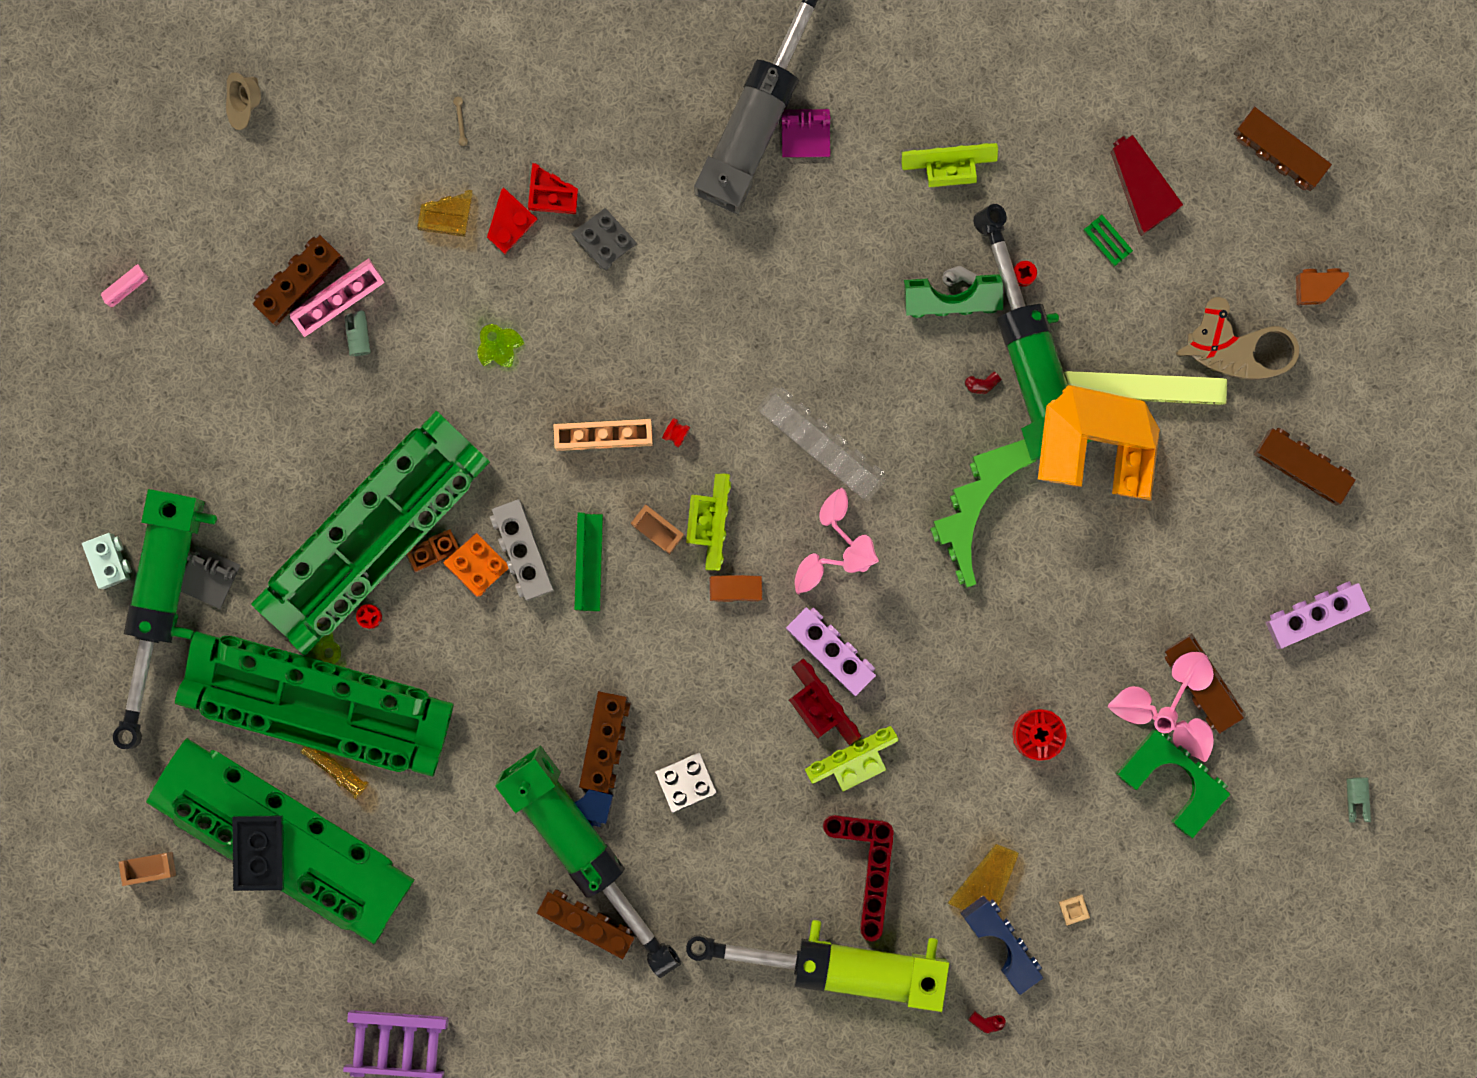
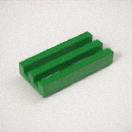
(1101, 247)

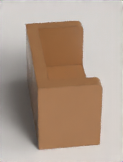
(657, 529)
(147, 868)

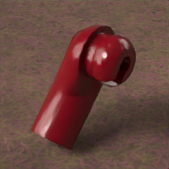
(982, 386)
(988, 1024)

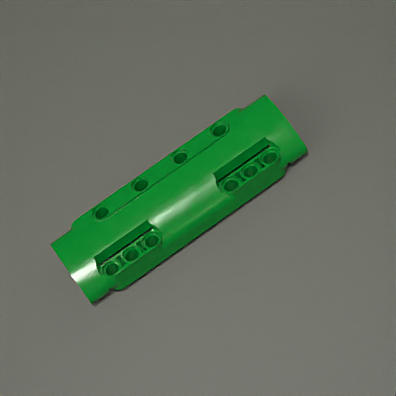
(372, 533)
(314, 704)
(326, 855)

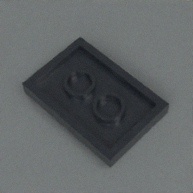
(258, 853)

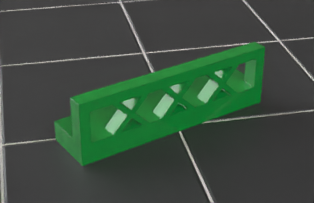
(588, 562)

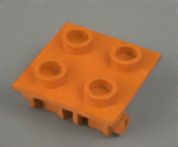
(476, 565)

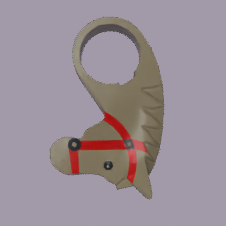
(1220, 351)

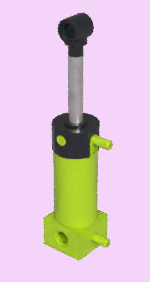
(847, 969)

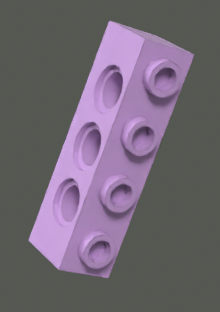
(1354, 605)
(852, 682)

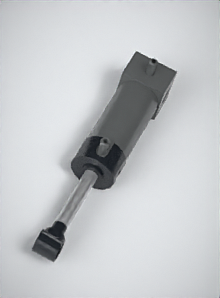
(766, 93)

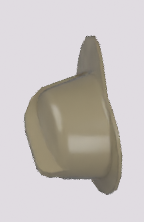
(242, 97)

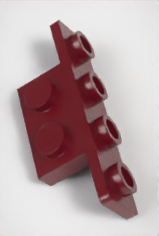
(819, 707)

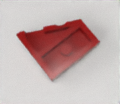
(550, 193)
(509, 222)

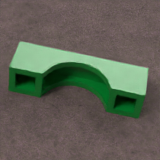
(983, 295)

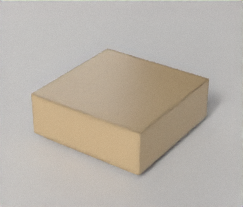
(1074, 909)

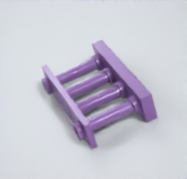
(386, 1022)

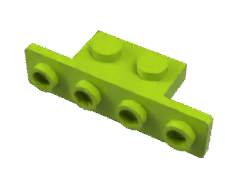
(950, 164)
(707, 521)
(855, 762)

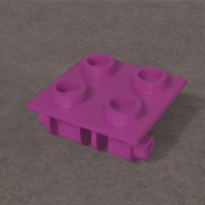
(806, 133)

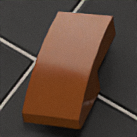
(432, 551)
(735, 587)

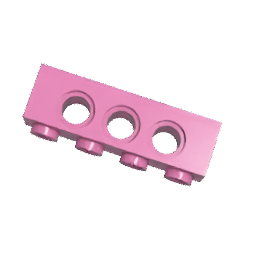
(336, 297)

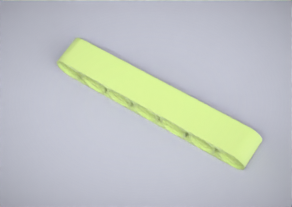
(1153, 387)

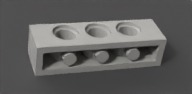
(502, 517)

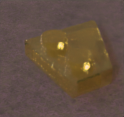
(447, 215)

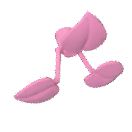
(856, 558)
(1135, 706)

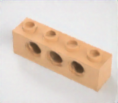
(603, 435)

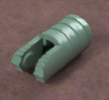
(357, 333)
(1358, 793)

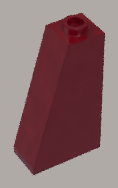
(1144, 186)

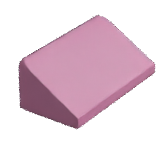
(124, 286)

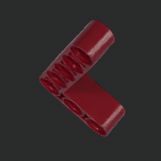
(872, 867)

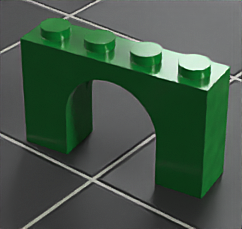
(1206, 792)

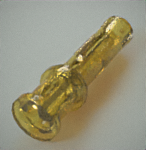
(343, 776)

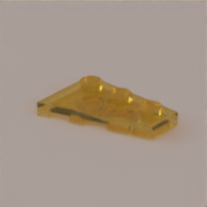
(987, 878)

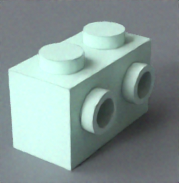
(106, 560)

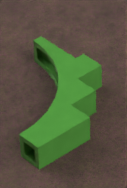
(969, 499)

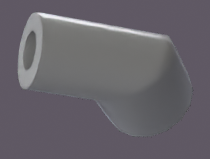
(958, 274)

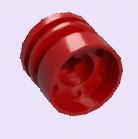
(1026, 727)

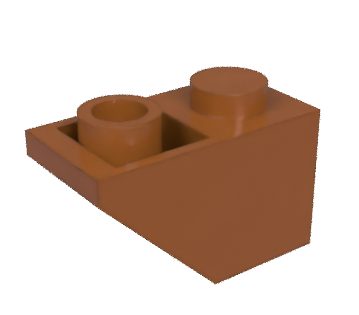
(1315, 287)

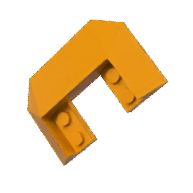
(1102, 418)

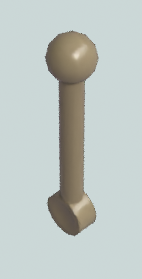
(458, 103)

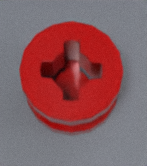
(1022, 276)
(676, 432)
(365, 617)

